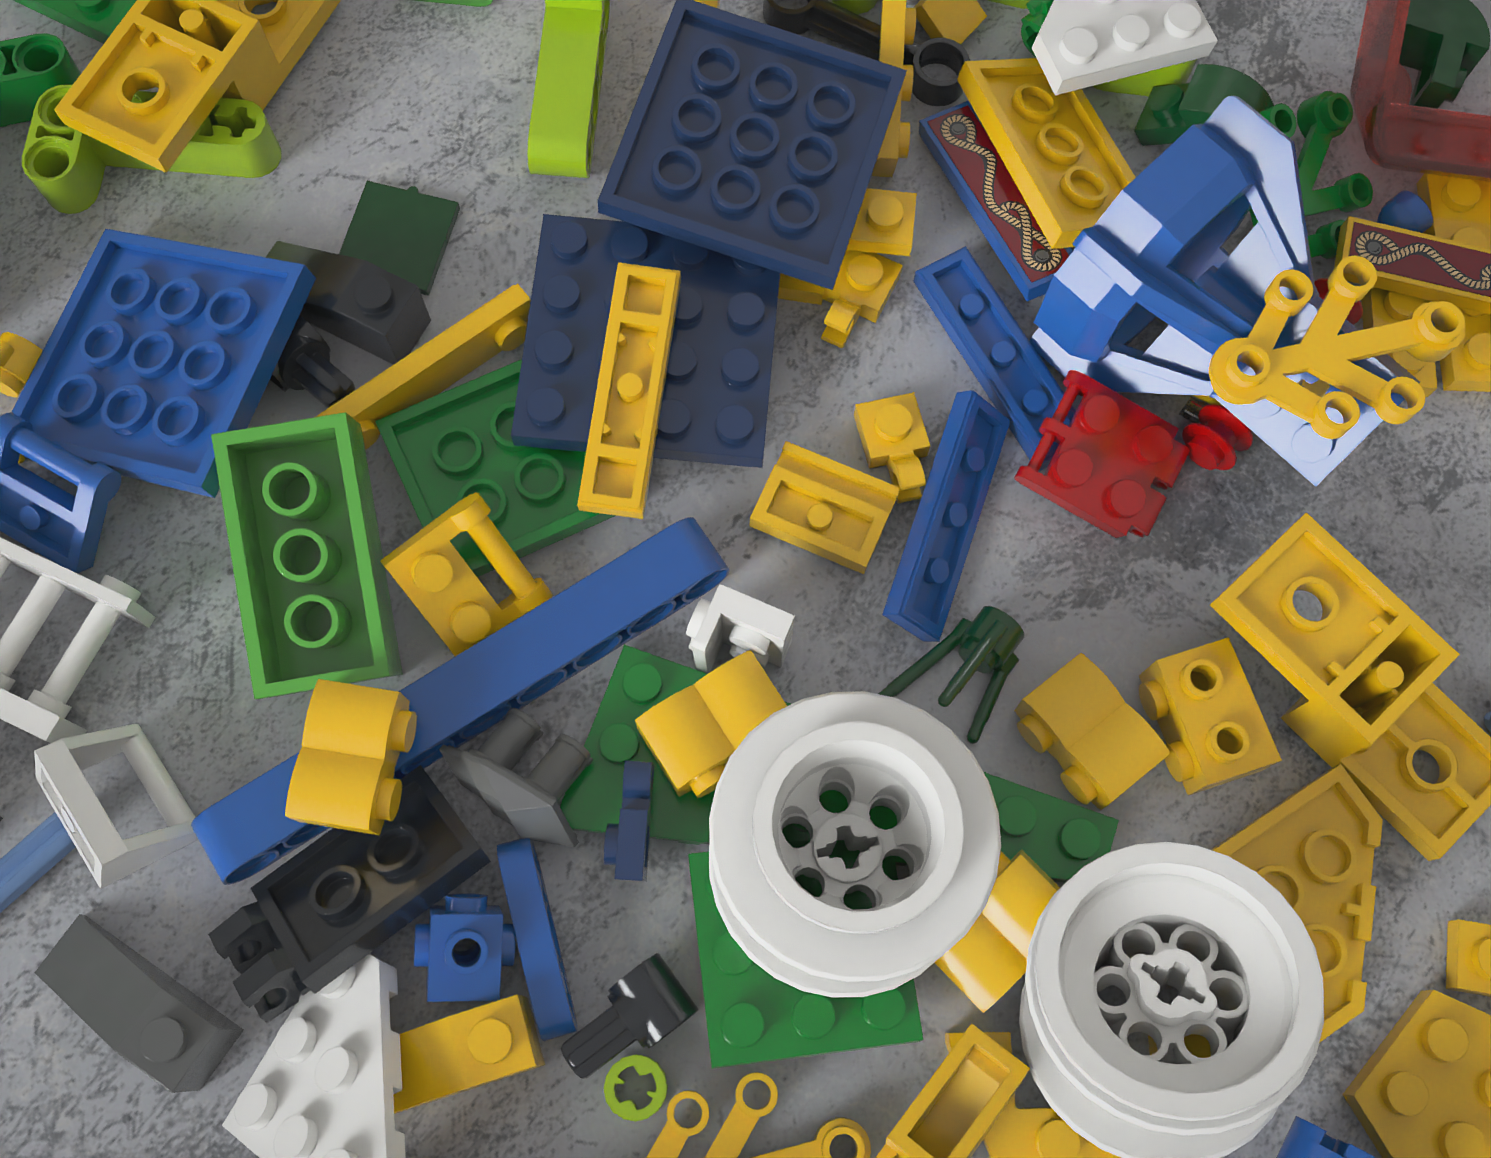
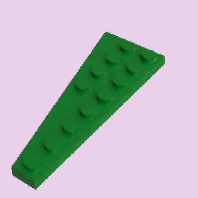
(1048, 829)

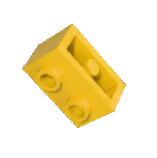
(1207, 716)

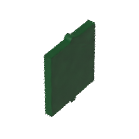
(401, 232)

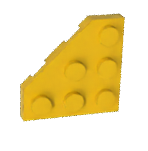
(1321, 860)

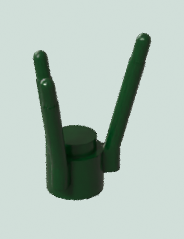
(986, 645)

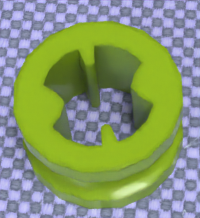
(628, 1109)

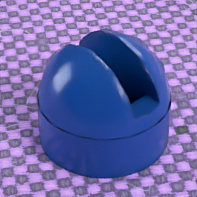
(1406, 212)

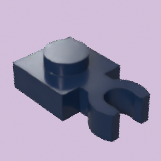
(629, 841)

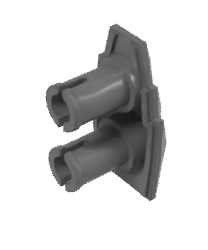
(522, 801)

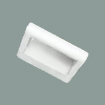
(85, 820)

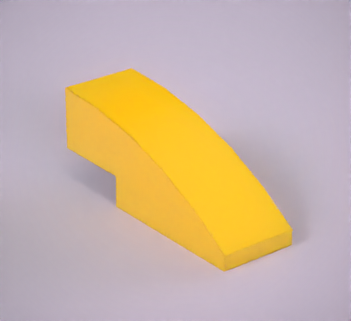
(958, 1101)

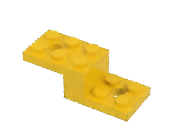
(194, 58)
(1365, 684)

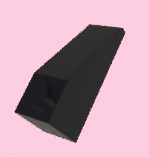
(360, 302)

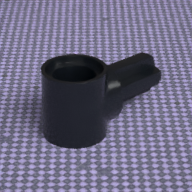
(308, 366)
(644, 1008)

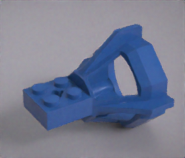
(1172, 232)

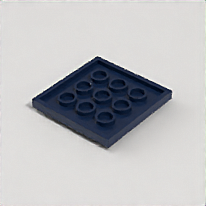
(752, 142)
(717, 355)

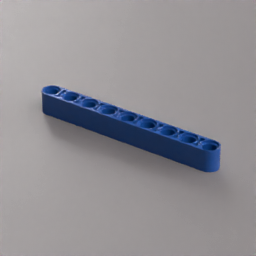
(486, 681)

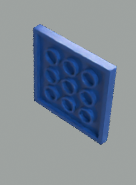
(162, 355)

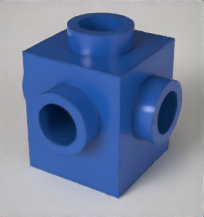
(469, 973)

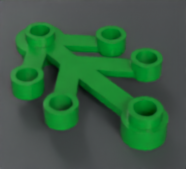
(1320, 121)

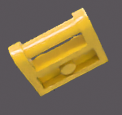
(446, 587)

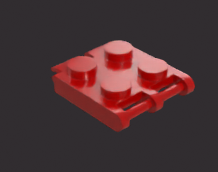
(1105, 459)

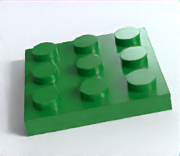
(465, 447)
(766, 1020)

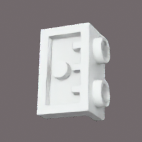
(741, 624)

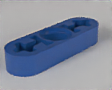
(537, 939)

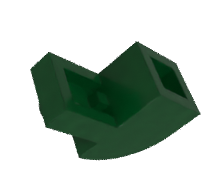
(1444, 45)
(1179, 106)

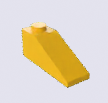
(467, 1051)

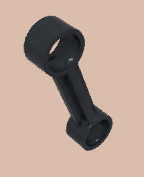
(864, 38)

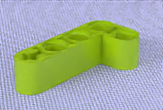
(568, 87)
(71, 165)

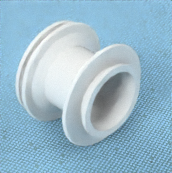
(875, 756)
(1218, 939)

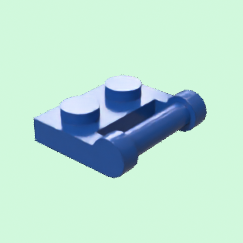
(41, 513)

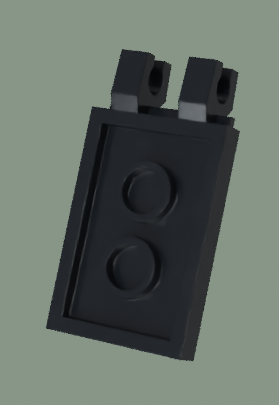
(346, 898)

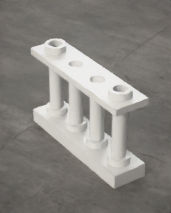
(46, 710)

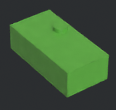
(306, 554)

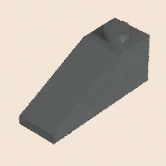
(138, 1007)

